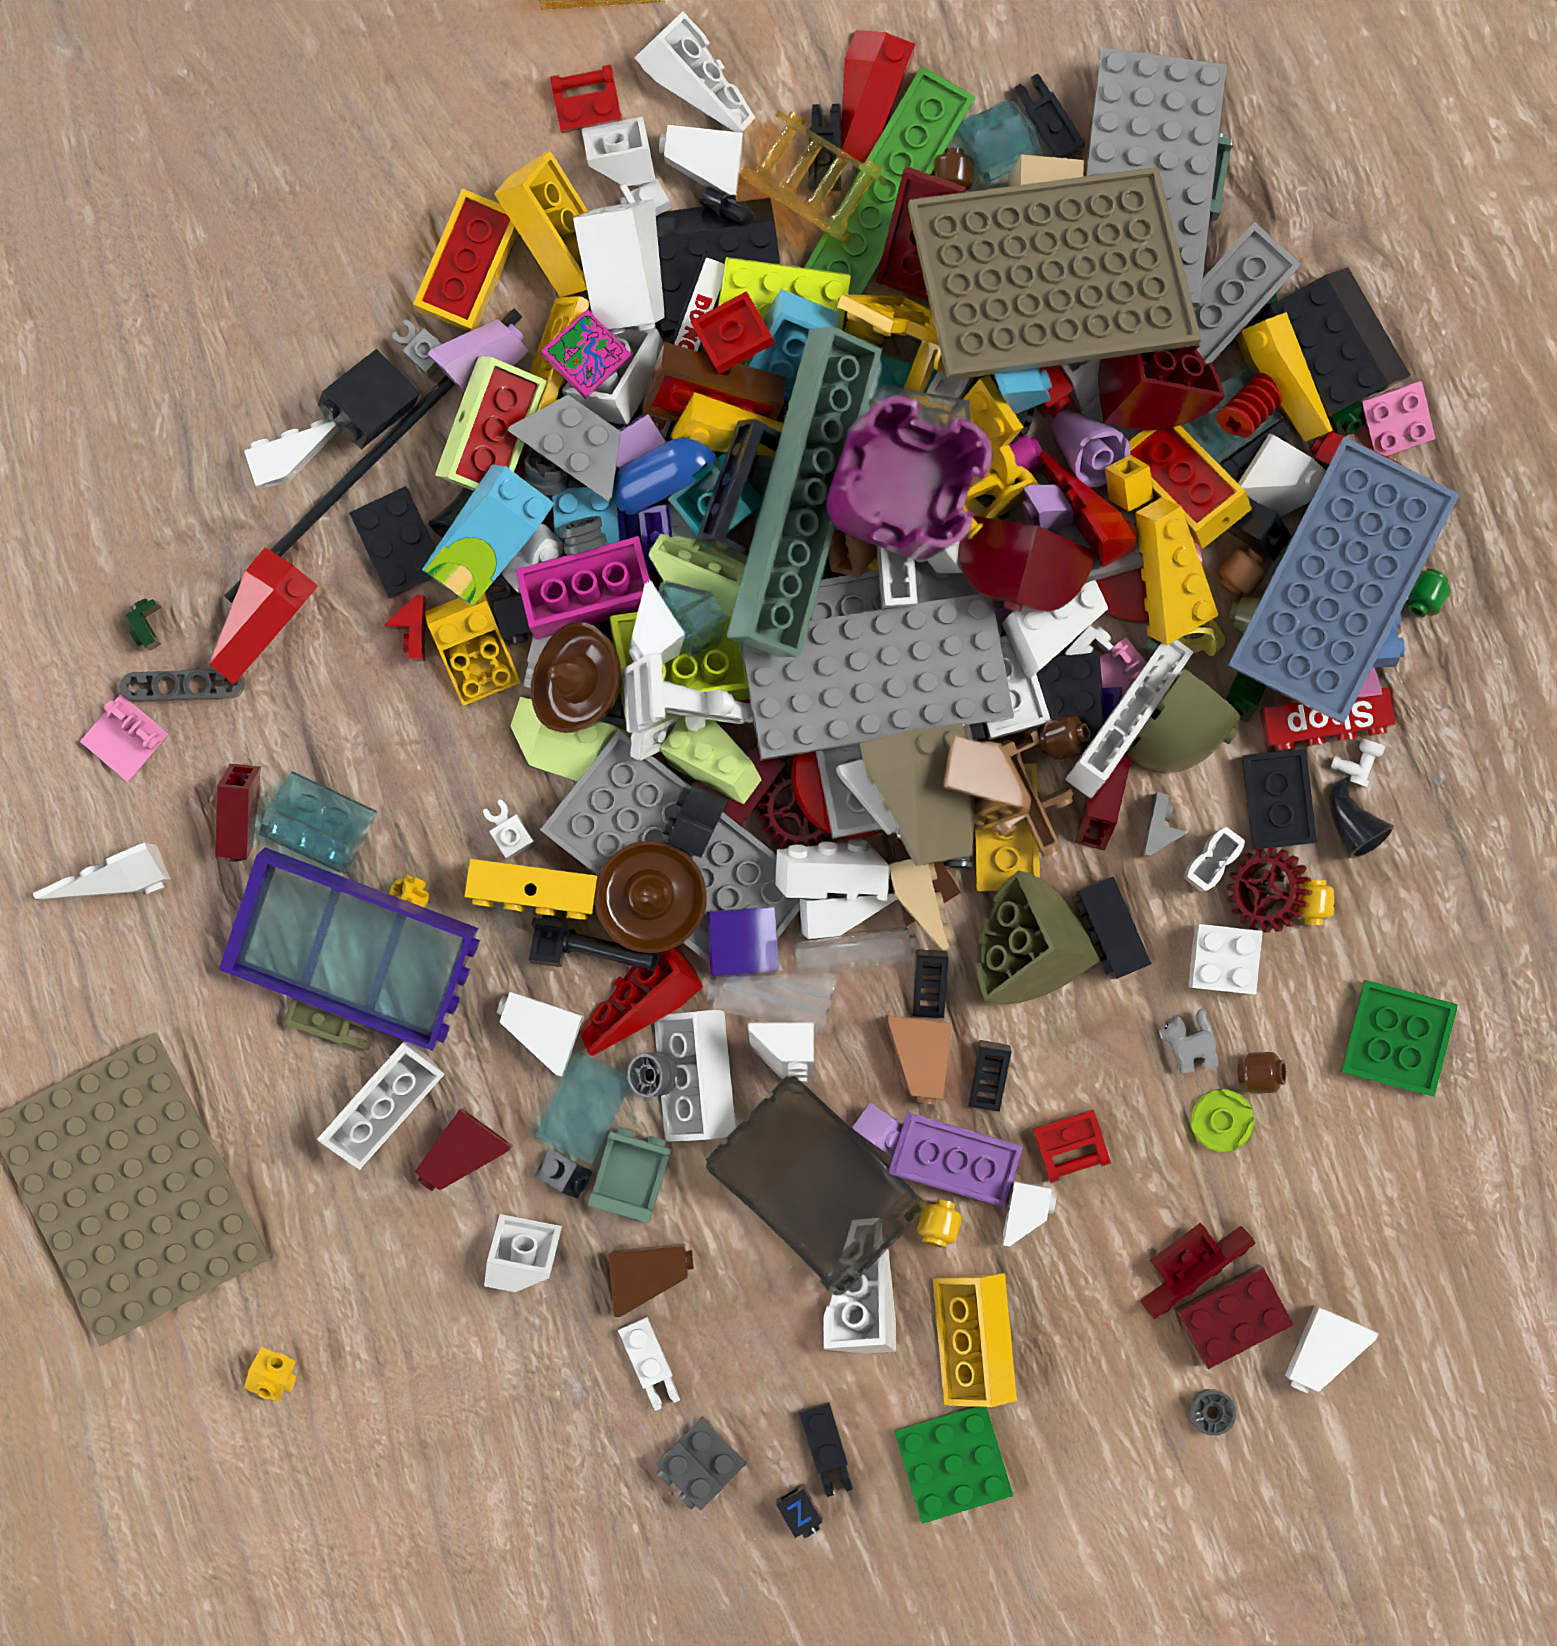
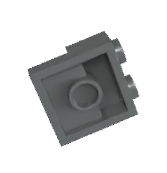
(699, 1464)

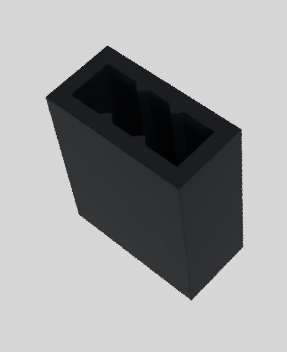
(368, 399)

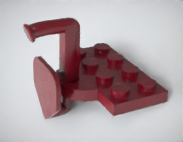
(900, 260)

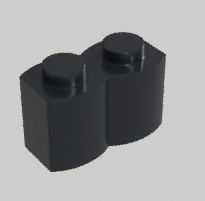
(695, 820)

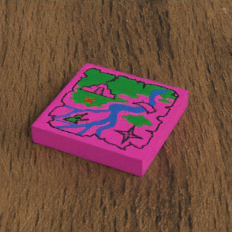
(586, 354)

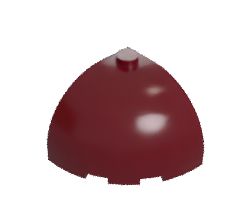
(1157, 388)
(1024, 565)

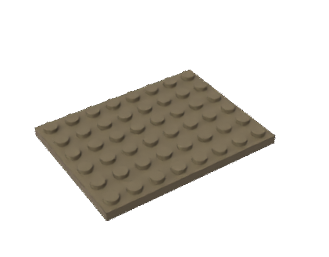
(1053, 273)
(129, 1189)

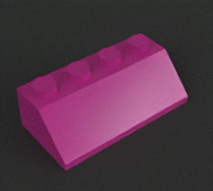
(584, 587)

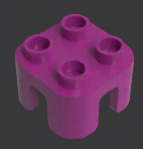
(907, 479)

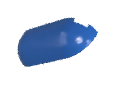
(659, 473)

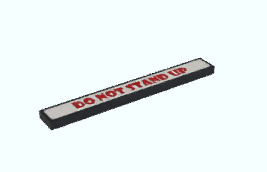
(701, 298)

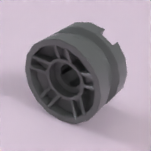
(544, 474)
(582, 535)
(645, 1067)
(1223, 1419)

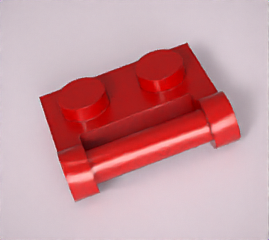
(589, 108)
(1067, 1136)

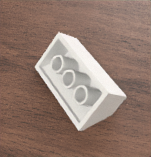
(702, 1097)
(381, 1105)

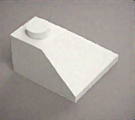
(620, 151)
(1281, 476)
(655, 628)
(521, 1253)

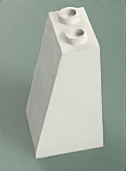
(622, 265)

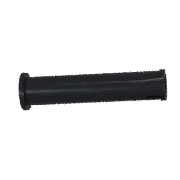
(608, 950)

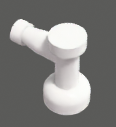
(1360, 771)

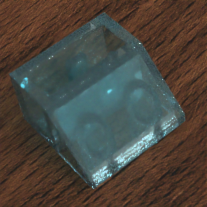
(998, 139)
(696, 615)

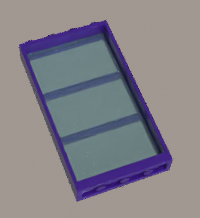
(349, 949)

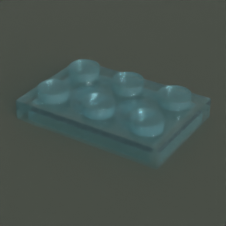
(584, 1107)

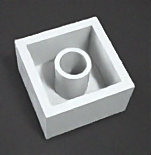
(1225, 959)

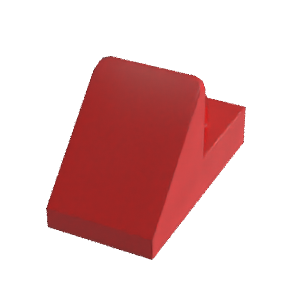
(413, 618)

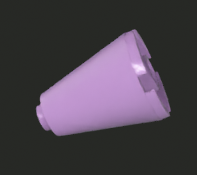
(1088, 445)

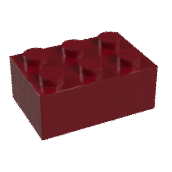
(1234, 1316)

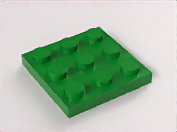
(1399, 1038)
(953, 1463)

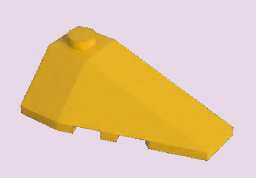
(1275, 351)
(715, 422)

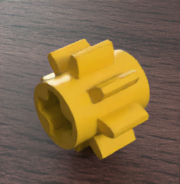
(411, 890)

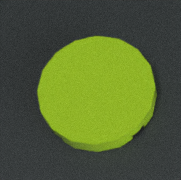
(1222, 1120)

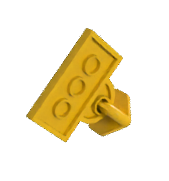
(900, 316)
(1001, 426)

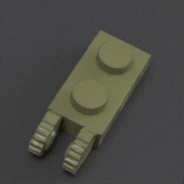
(324, 1024)

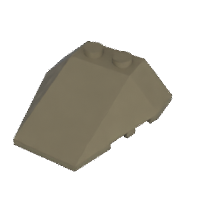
(910, 775)

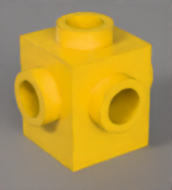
(271, 1375)

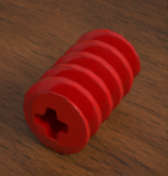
(1250, 406)

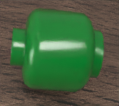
(1428, 593)

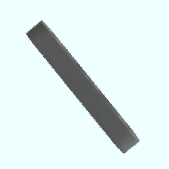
(182, 685)

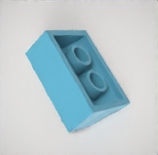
(1024, 388)

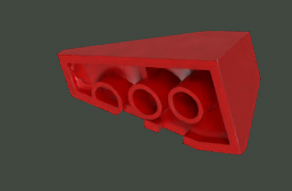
(871, 84)
(262, 606)

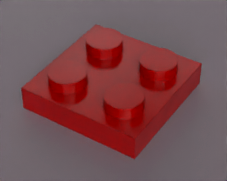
(732, 332)

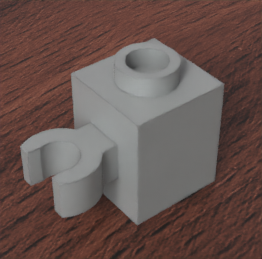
(417, 348)

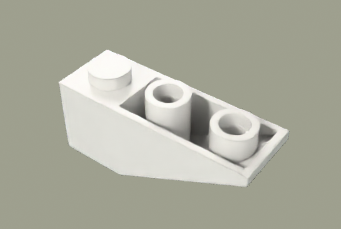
(284, 458)
(837, 913)

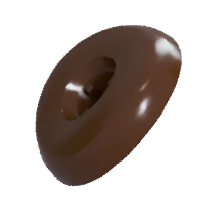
(575, 679)
(650, 896)

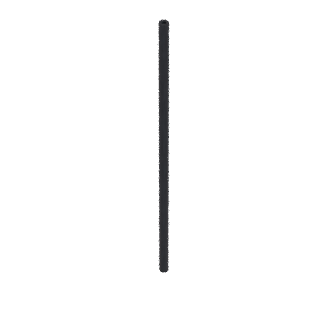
(366, 462)

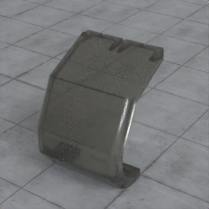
(815, 1184)

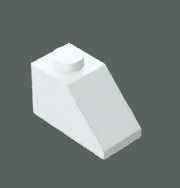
(1026, 1210)

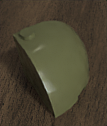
(1184, 727)
(1030, 942)

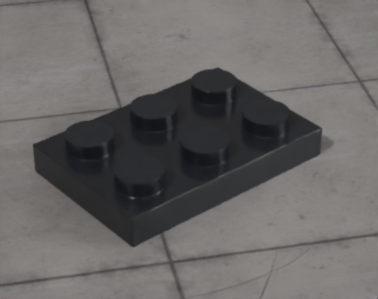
(395, 540)
(1074, 688)
(1279, 799)

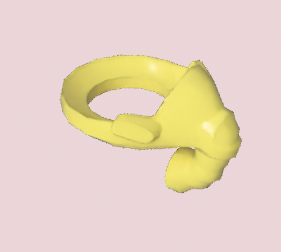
(1209, 643)

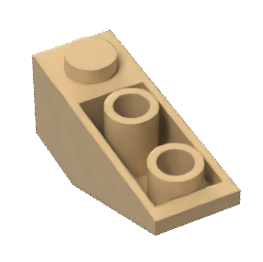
(916, 893)

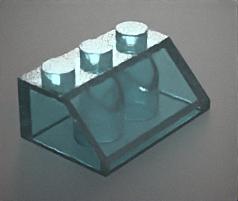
(317, 822)

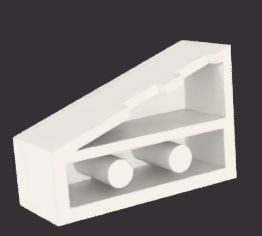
(832, 868)

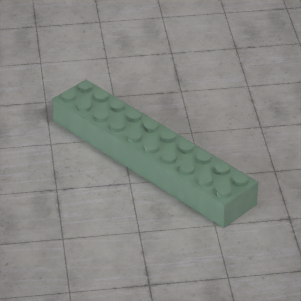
(794, 516)

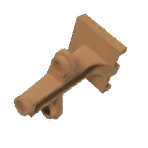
(1036, 817)

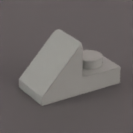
(1157, 834)

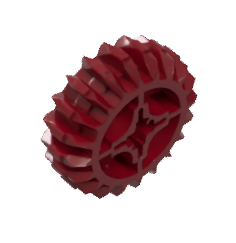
(772, 814)
(1275, 879)

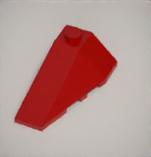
(1094, 517)
(641, 1000)

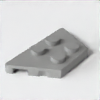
(574, 441)

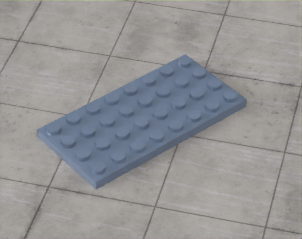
(1343, 580)

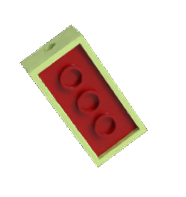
(480, 435)

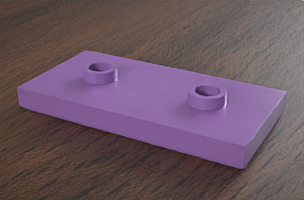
(955, 1159)

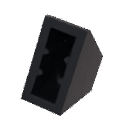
(1261, 530)

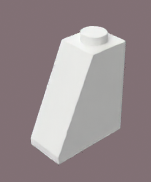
(704, 156)
(856, 779)
(541, 1028)
(1326, 1349)

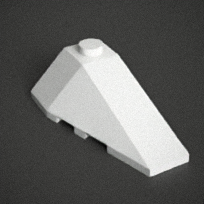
(684, 65)
(126, 872)
(863, 1315)

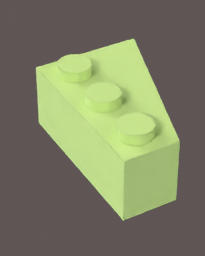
(711, 759)

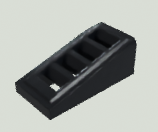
(932, 956)
(996, 1049)

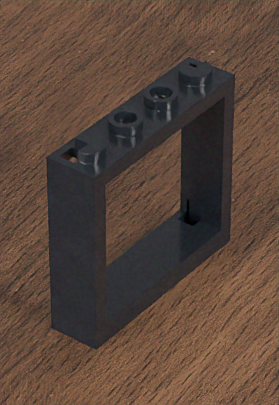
(731, 483)

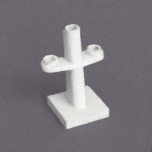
(651, 697)

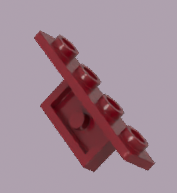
(1191, 1263)

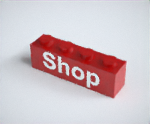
(1299, 723)

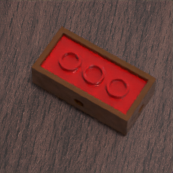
(686, 371)

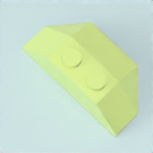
(693, 565)
(556, 751)

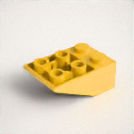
(472, 648)

